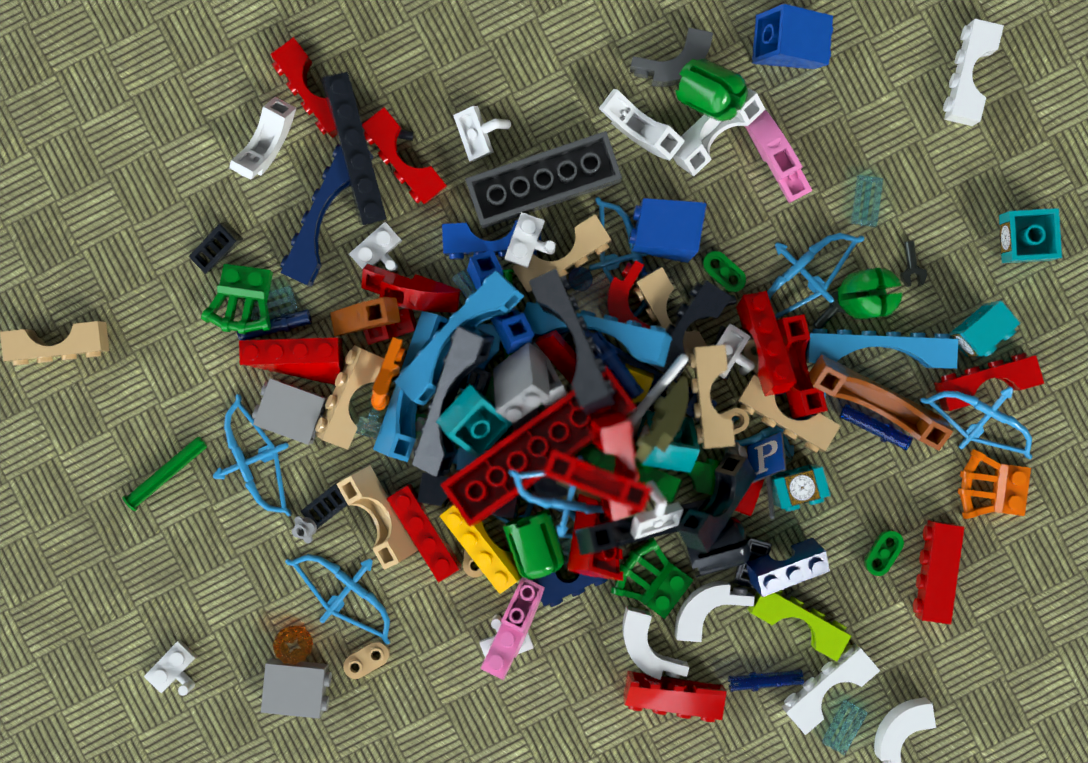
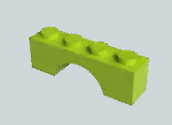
(825, 636)

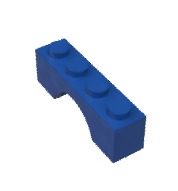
(460, 241)
(512, 328)

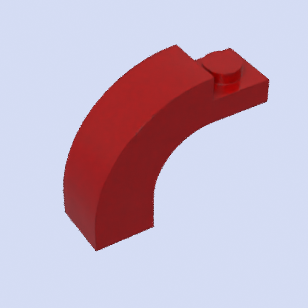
(618, 294)

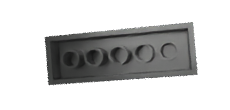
(544, 179)

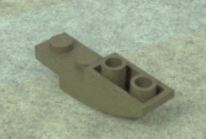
(667, 419)

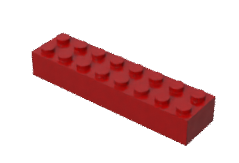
(562, 427)

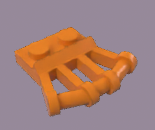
(390, 368)
(1009, 487)

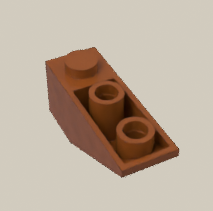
(365, 316)

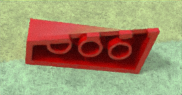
(305, 358)
(599, 564)
(674, 696)

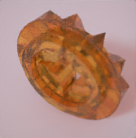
(289, 635)

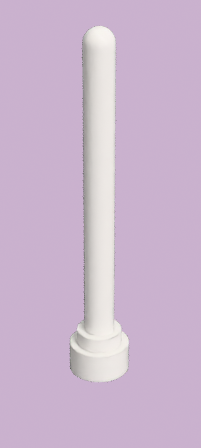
(658, 388)

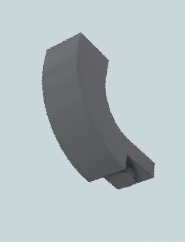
(667, 72)

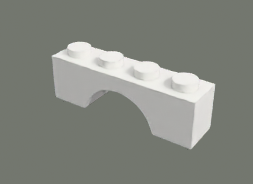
(965, 101)
(698, 138)
(851, 667)

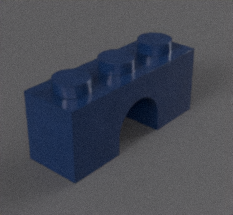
(772, 575)
(558, 588)

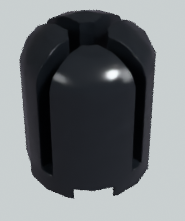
(727, 551)

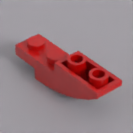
(413, 293)

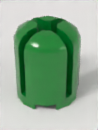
(712, 89)
(877, 302)
(535, 545)

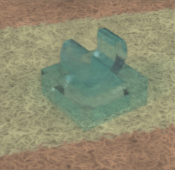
(369, 426)

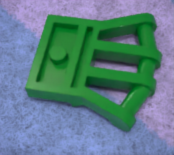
(246, 284)
(664, 589)

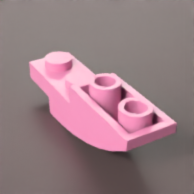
(779, 156)
(513, 628)

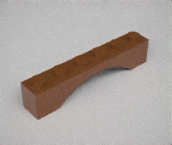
(849, 385)

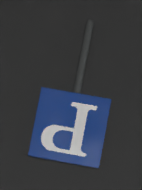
(767, 459)

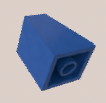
(792, 38)
(668, 228)

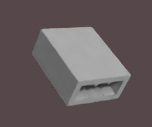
(521, 383)
(289, 410)
(295, 688)

